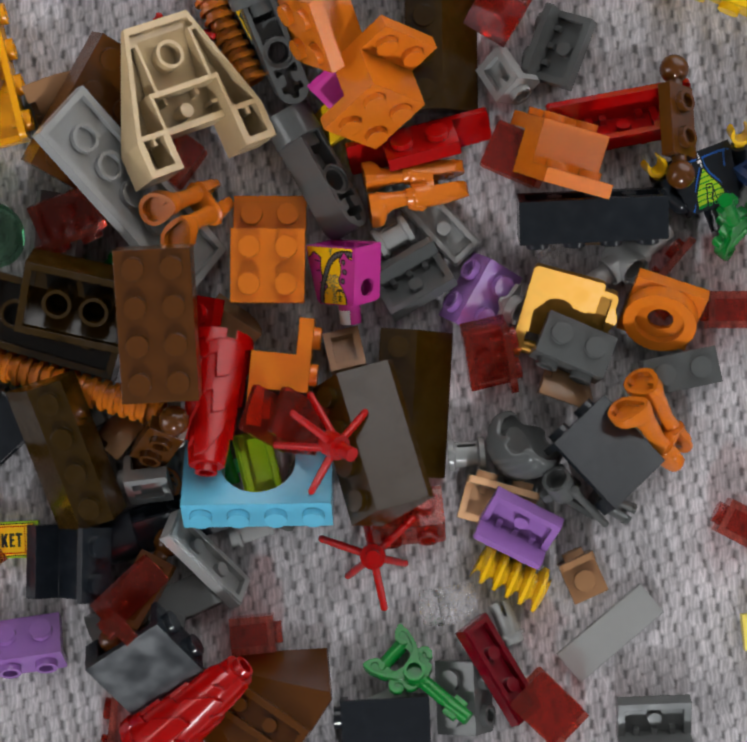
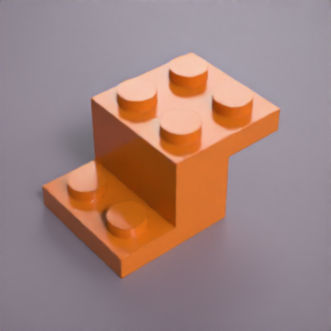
(319, 30)
(378, 82)
(561, 151)
(268, 249)
(296, 370)

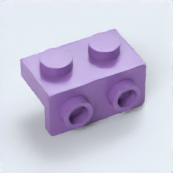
(478, 290)
(517, 527)
(31, 645)

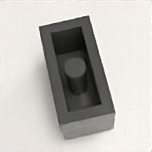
(686, 369)

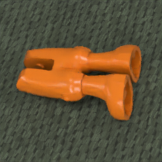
(423, 188)

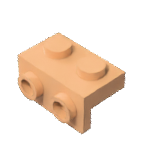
(480, 489)

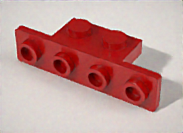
(623, 115)
(423, 141)

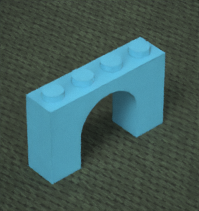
(217, 503)

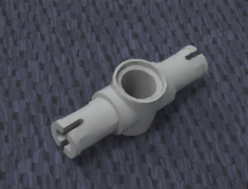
(624, 261)

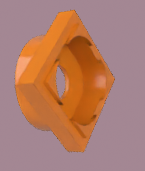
(654, 292)

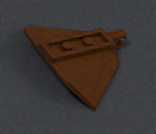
(282, 700)

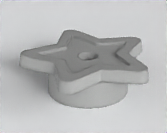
(511, 305)

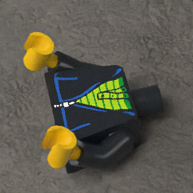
(712, 177)

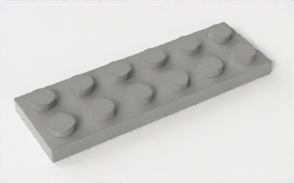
(88, 150)

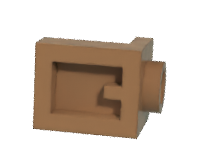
(344, 349)
(581, 574)

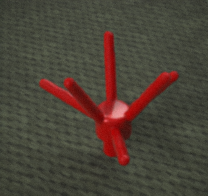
(330, 443)
(372, 555)

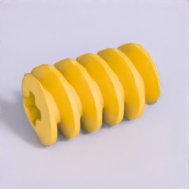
(512, 575)

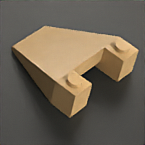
(178, 85)

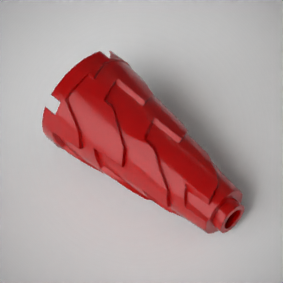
(214, 417)
(192, 708)

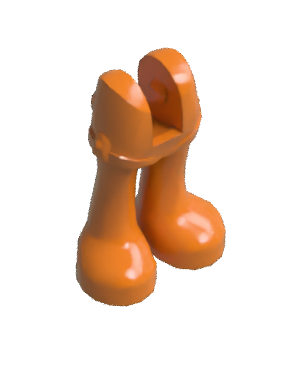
(162, 205)
(638, 410)

